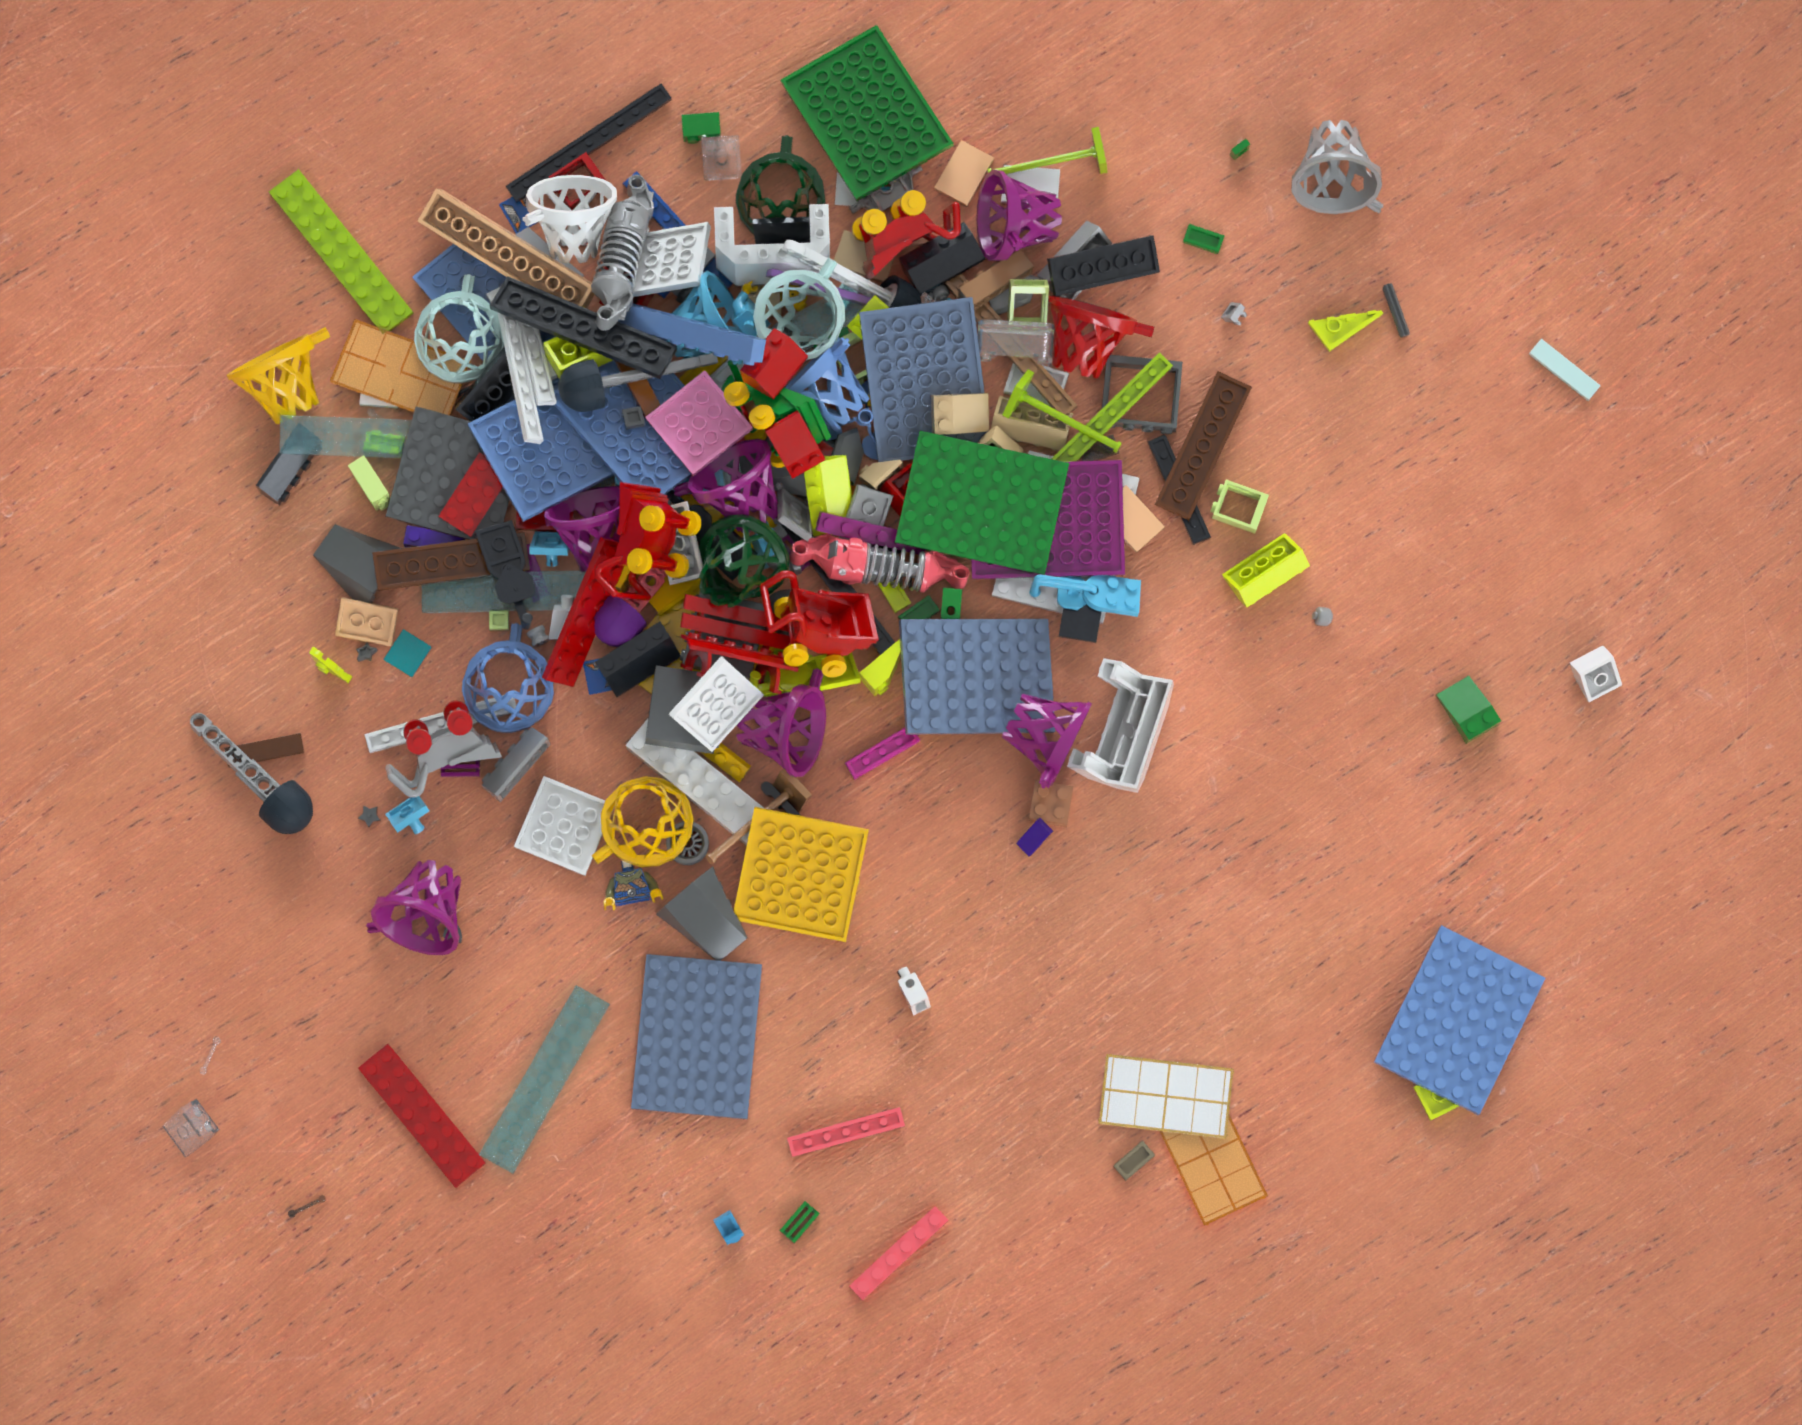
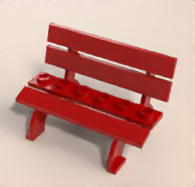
(704, 647)

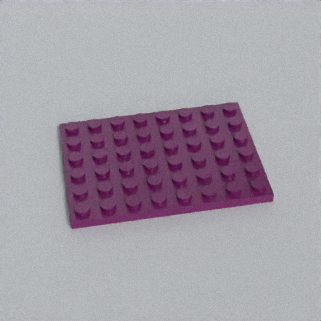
(1087, 528)

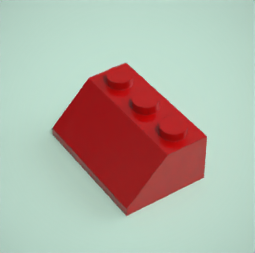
(779, 364)

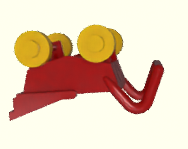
(909, 225)
(647, 537)
(822, 622)

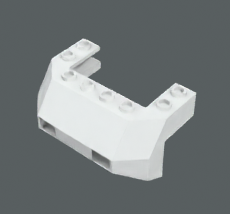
(752, 261)
(1129, 730)

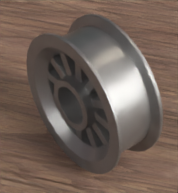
(681, 859)

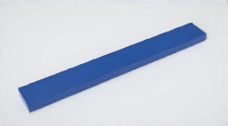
(668, 219)

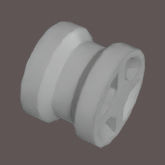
(538, 636)

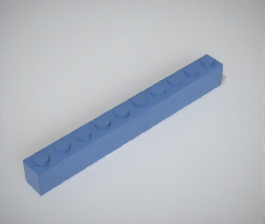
(696, 334)

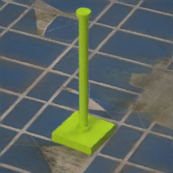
(1095, 151)
(1019, 395)

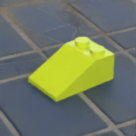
(880, 672)

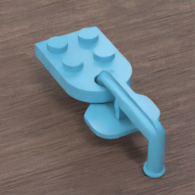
(1099, 592)

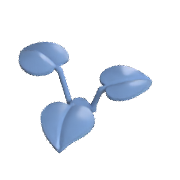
(863, 418)

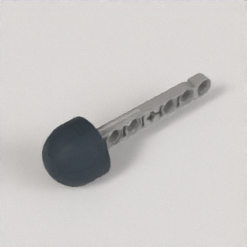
(583, 386)
(285, 806)

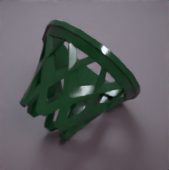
(754, 170)
(716, 583)

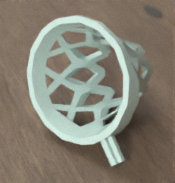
(809, 278)
(428, 315)

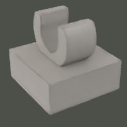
(1233, 312)

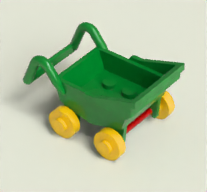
(771, 411)

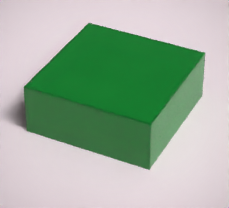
(1240, 149)

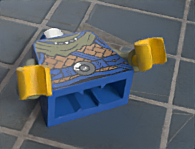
(631, 887)

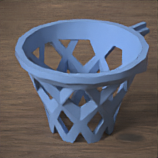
(826, 367)
(478, 663)

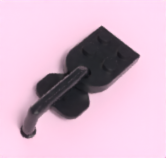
(706, 523)
(506, 564)

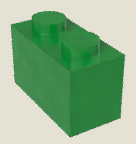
(700, 126)

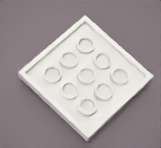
(672, 259)
(716, 704)
(562, 826)

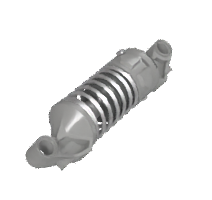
(622, 249)

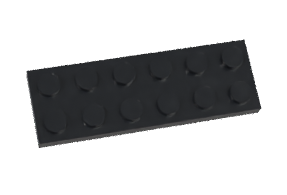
(1103, 265)

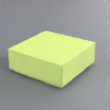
(498, 620)

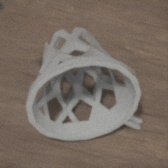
(1354, 153)

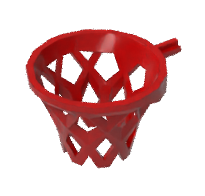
(1084, 345)

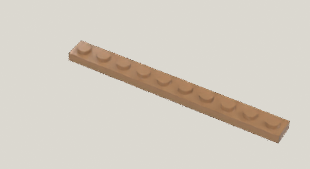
(1041, 380)

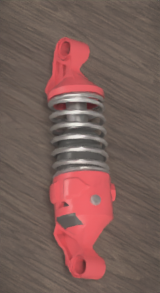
(858, 562)

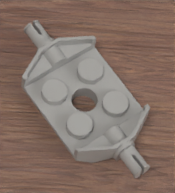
(884, 199)

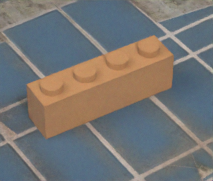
(996, 279)

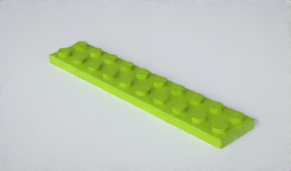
(340, 252)

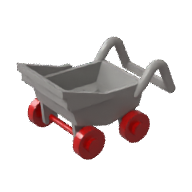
(446, 746)

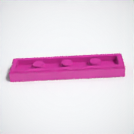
(880, 753)

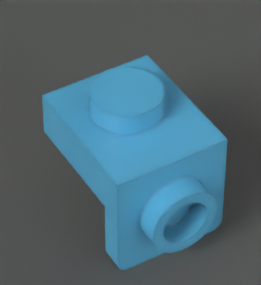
(728, 1227)

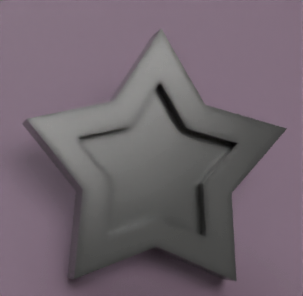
(366, 652)
(369, 815)

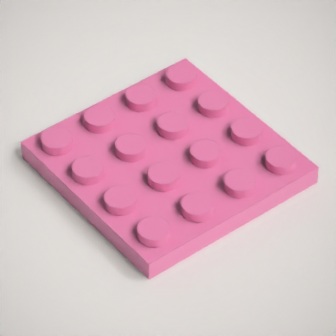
(698, 423)

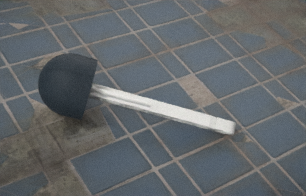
(892, 291)

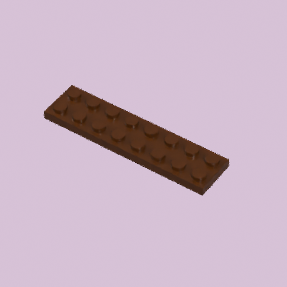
(1203, 445)
(433, 564)

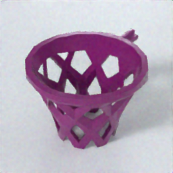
(1018, 197)
(762, 496)
(577, 532)
(784, 708)
(1053, 751)
(401, 929)

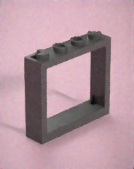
(1140, 363)

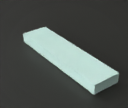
(1564, 369)

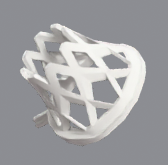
(556, 220)

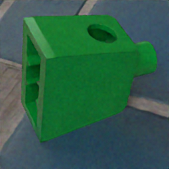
(951, 598)

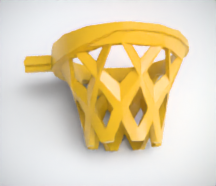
(290, 377)
(625, 851)

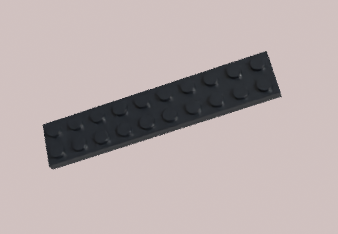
(580, 328)

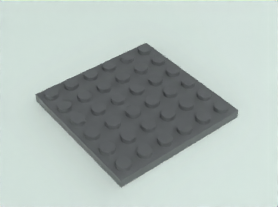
(431, 468)

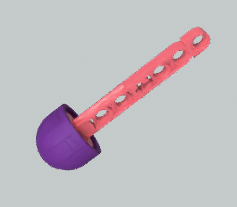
(620, 618)

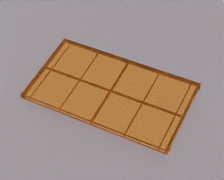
(390, 370)
(1215, 1172)

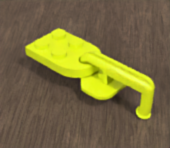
(790, 678)

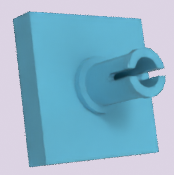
(548, 544)
(408, 814)

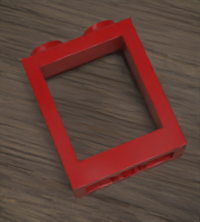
(582, 160)

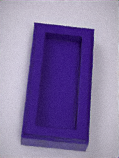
(1034, 837)

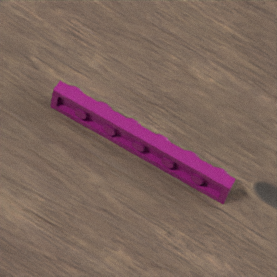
(863, 530)

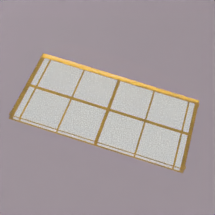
(1166, 1096)

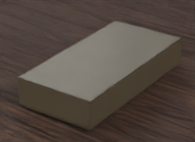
(1134, 1160)

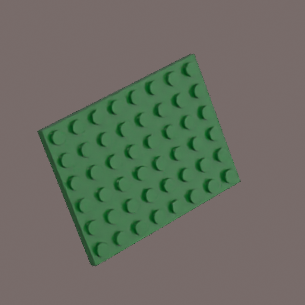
(866, 113)
(982, 502)

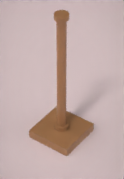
(790, 789)

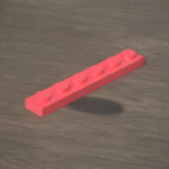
(846, 1132)
(898, 1253)

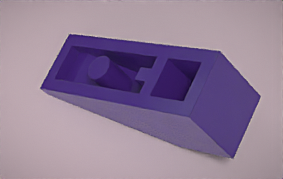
(421, 536)

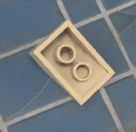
(960, 413)

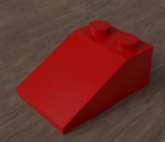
(795, 444)
(897, 488)

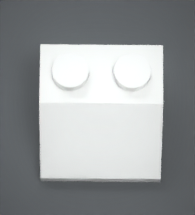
(1596, 673)

